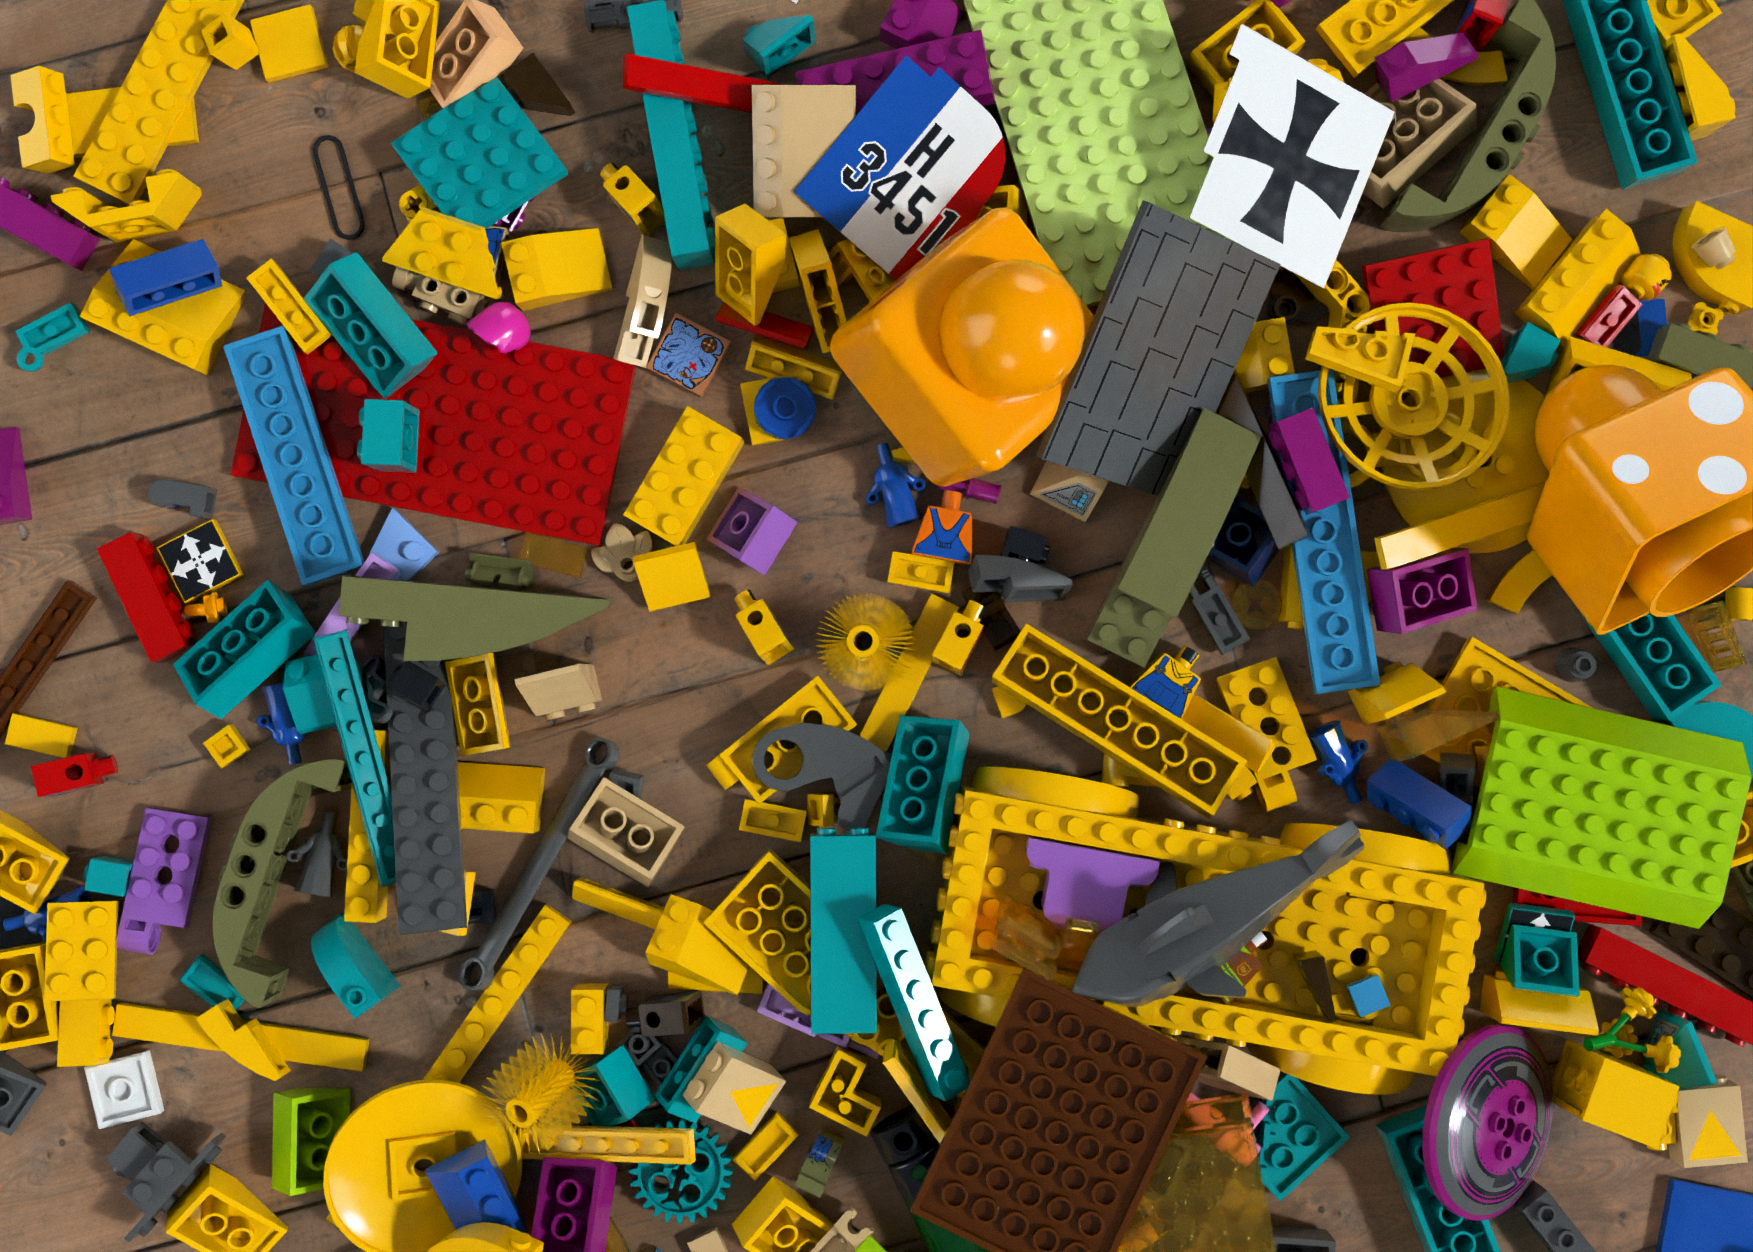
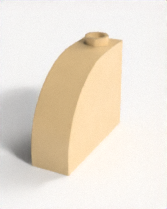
(1234, 1069)

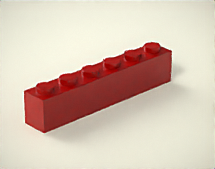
(1667, 983)

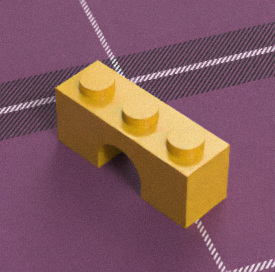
(49, 142)

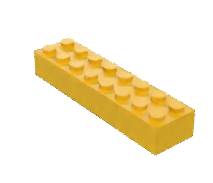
(1118, 721)

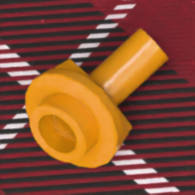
(213, 608)

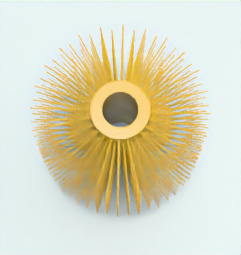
(881, 637)
(540, 1093)

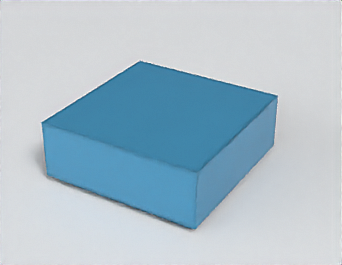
(1368, 995)

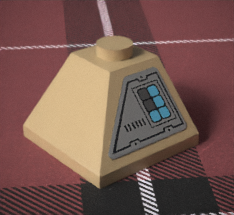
(1068, 490)

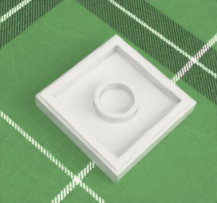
(124, 1089)

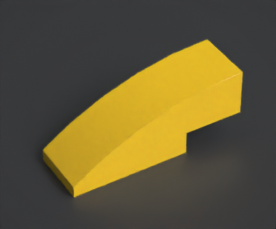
(242, 1041)

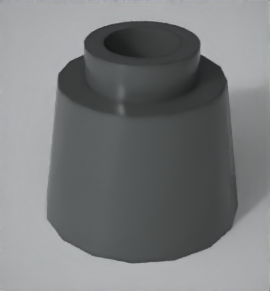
(1575, 665)

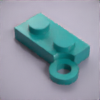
(49, 335)

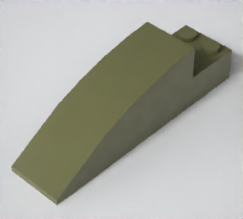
(1174, 538)
(459, 619)

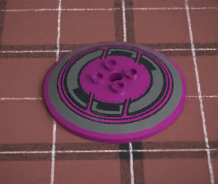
(1487, 1122)

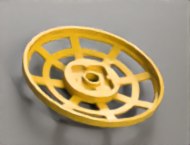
(1430, 399)

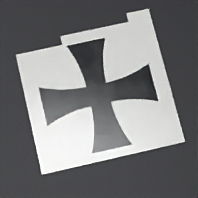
(1288, 158)

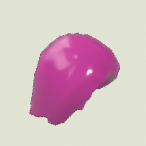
(502, 327)

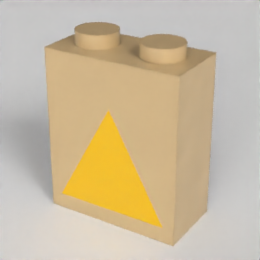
(734, 1088)
(1709, 1126)

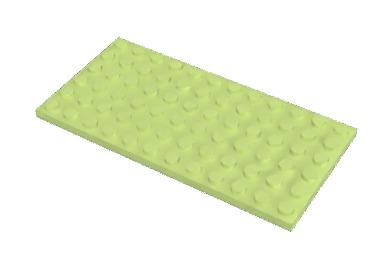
(1093, 122)

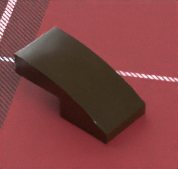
(997, 621)

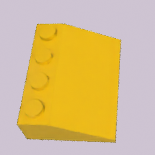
(182, 330)

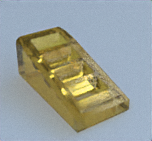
(1722, 620)

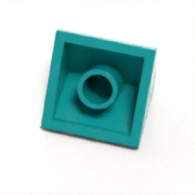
(1542, 960)

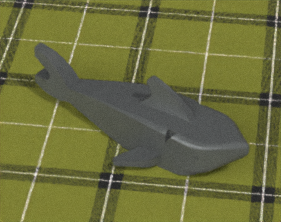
(1195, 929)

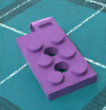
(149, 901)

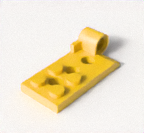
(735, 761)

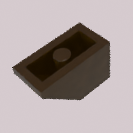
(536, 88)

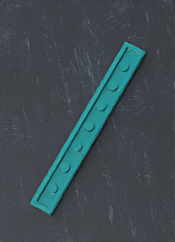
(359, 748)

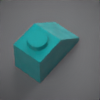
(1529, 353)

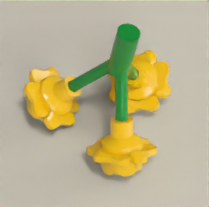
(1618, 1036)

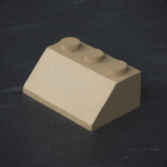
(625, 832)

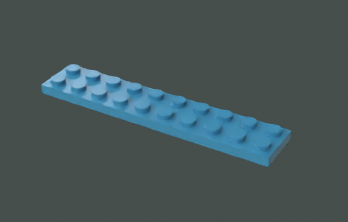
(1329, 561)

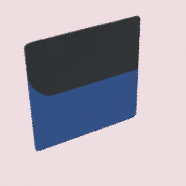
(1640, 331)

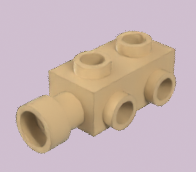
(443, 298)

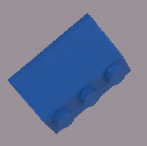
(475, 1189)

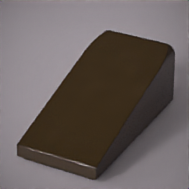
(1314, 972)

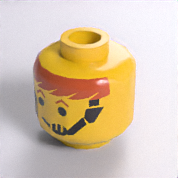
(1647, 276)

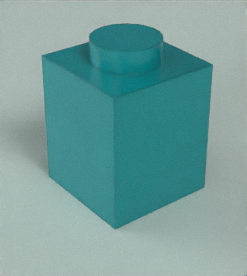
(108, 875)

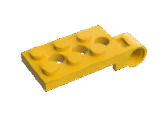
(1274, 783)

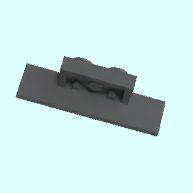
(162, 1178)

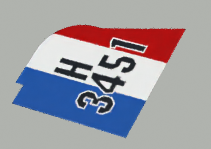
(908, 168)

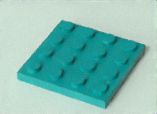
(480, 156)

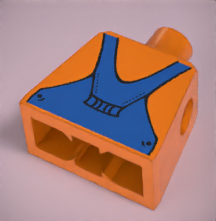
(946, 532)

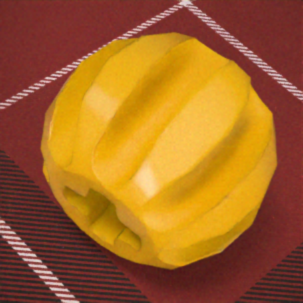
(346, 45)

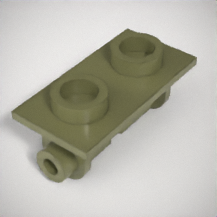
(508, 572)

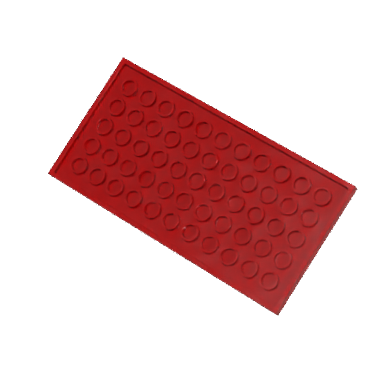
(501, 435)

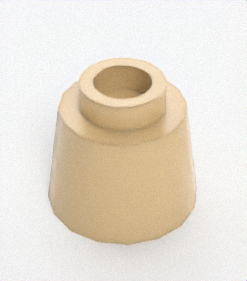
(1715, 248)

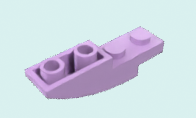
(373, 567)

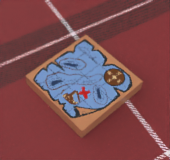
(688, 355)

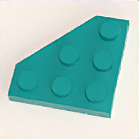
(1295, 1136)

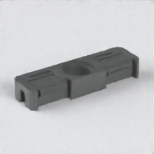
(612, 12)

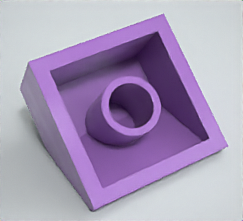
(751, 530)

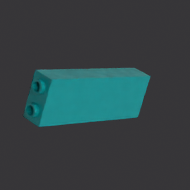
(840, 957)

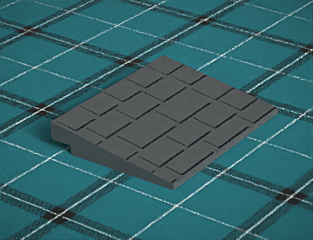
(1157, 350)

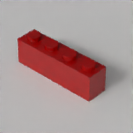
(147, 597)

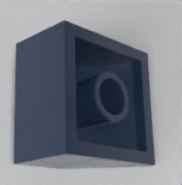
(1244, 543)

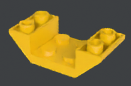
(170, 203)

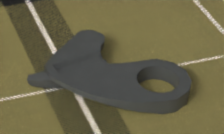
(831, 752)

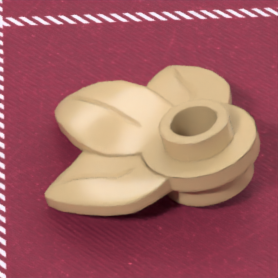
(620, 549)

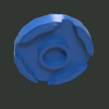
(784, 408)

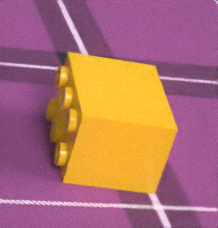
(1613, 1094)

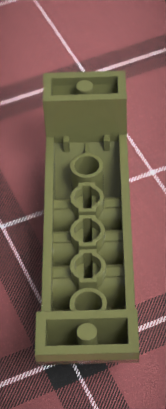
(1501, 135)
(255, 874)

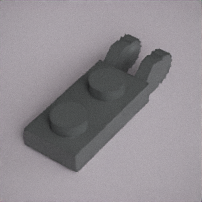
(1217, 615)

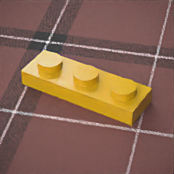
(289, 306)

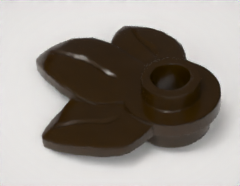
(1296, 298)

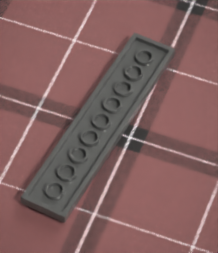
(424, 802)

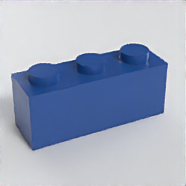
(165, 277)
(1419, 803)

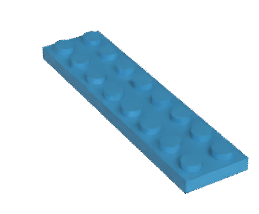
(294, 456)

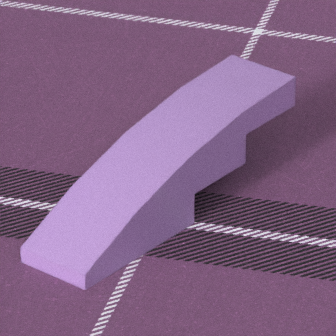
(778, 1008)

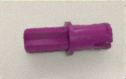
(976, 489)

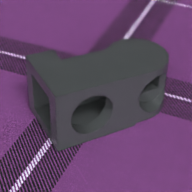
(175, 494)

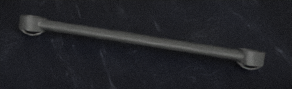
(538, 865)

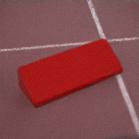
(771, 327)

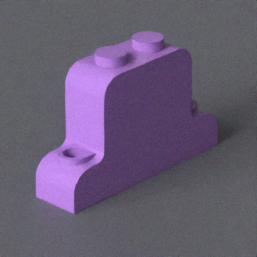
(1087, 880)

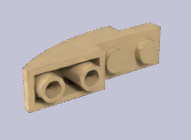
(646, 303)

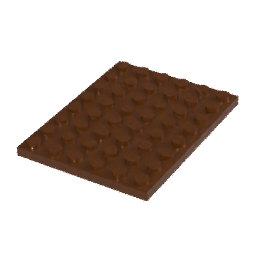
(1057, 1125)

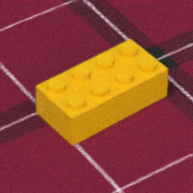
(684, 477)

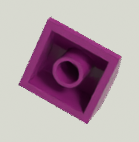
(919, 22)

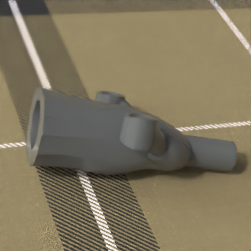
(320, 861)

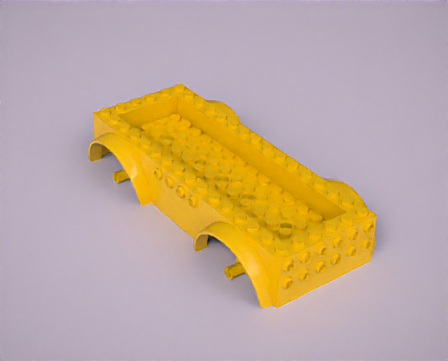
(1387, 900)

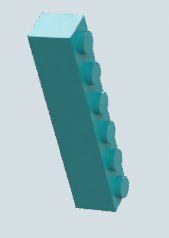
(914, 1001)

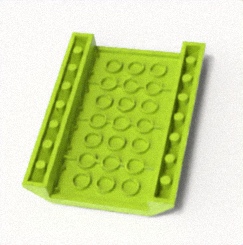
(1606, 809)

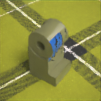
(818, 1162)

